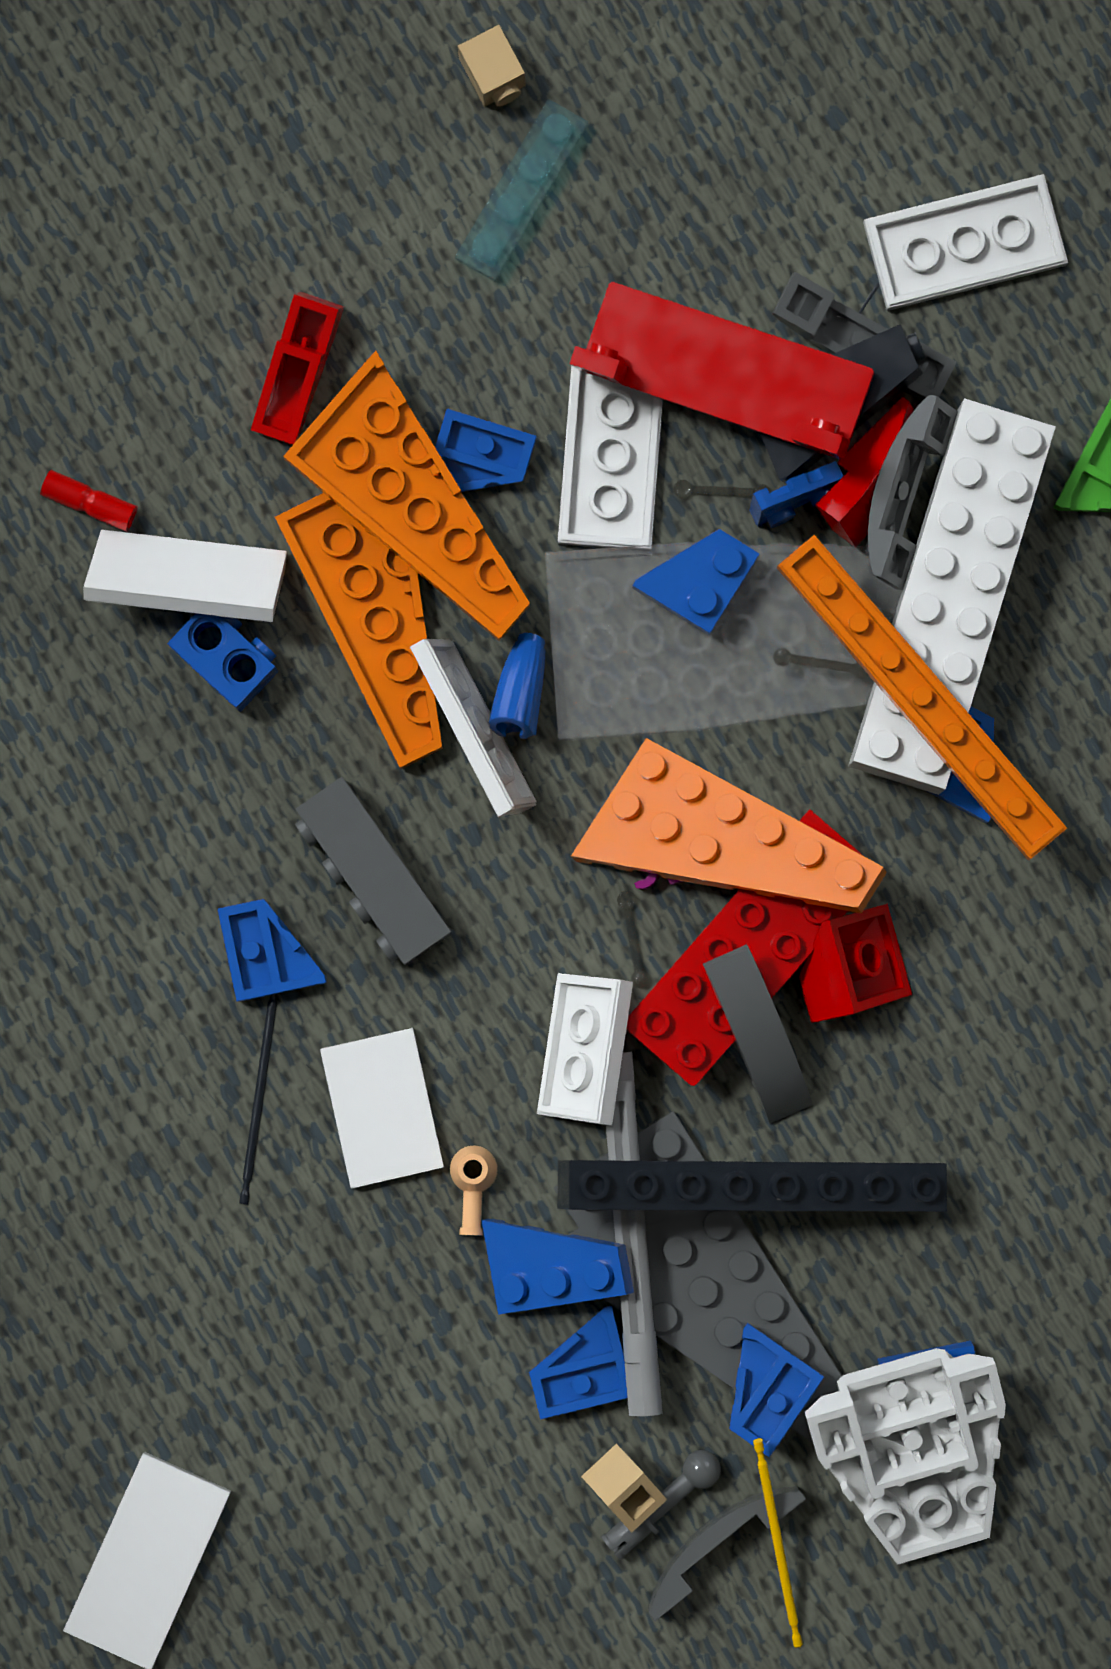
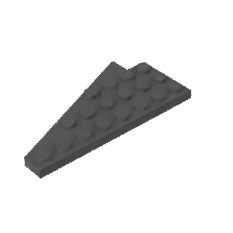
(711, 1278)

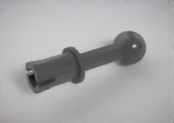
(700, 1471)

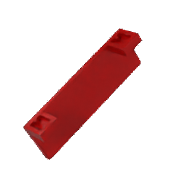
(726, 370)
(681, 1012)

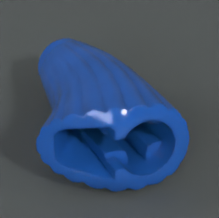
(520, 688)

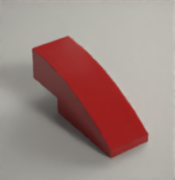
(296, 367)
(849, 500)

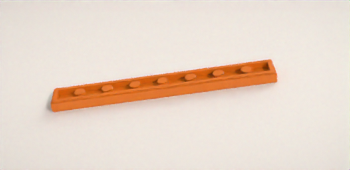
(921, 697)

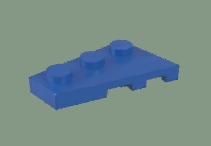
(551, 1268)

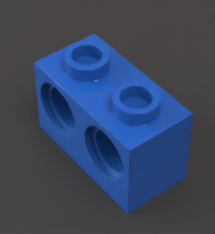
(217, 663)

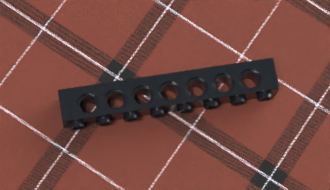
(751, 1186)

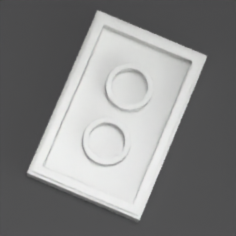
(585, 1048)
(382, 1108)

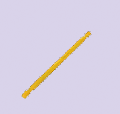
(777, 1542)

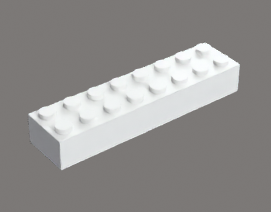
(957, 578)

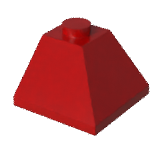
(854, 965)

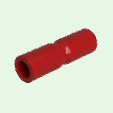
(93, 502)

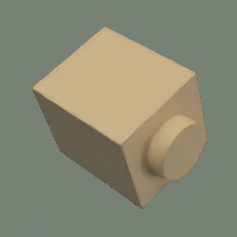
(492, 67)
(624, 1488)

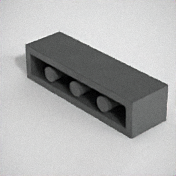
(372, 871)

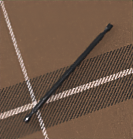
(258, 1098)

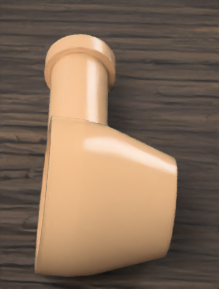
(473, 1188)

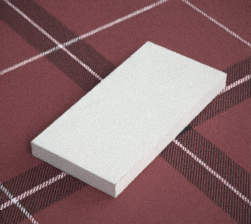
(965, 242)
(609, 464)
(185, 575)
(469, 720)
(147, 1561)

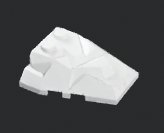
(915, 1448)

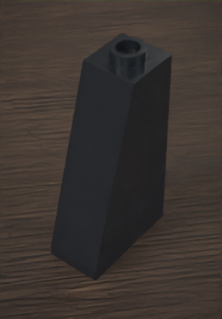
(895, 366)

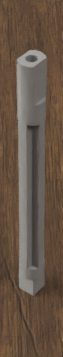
(630, 1229)

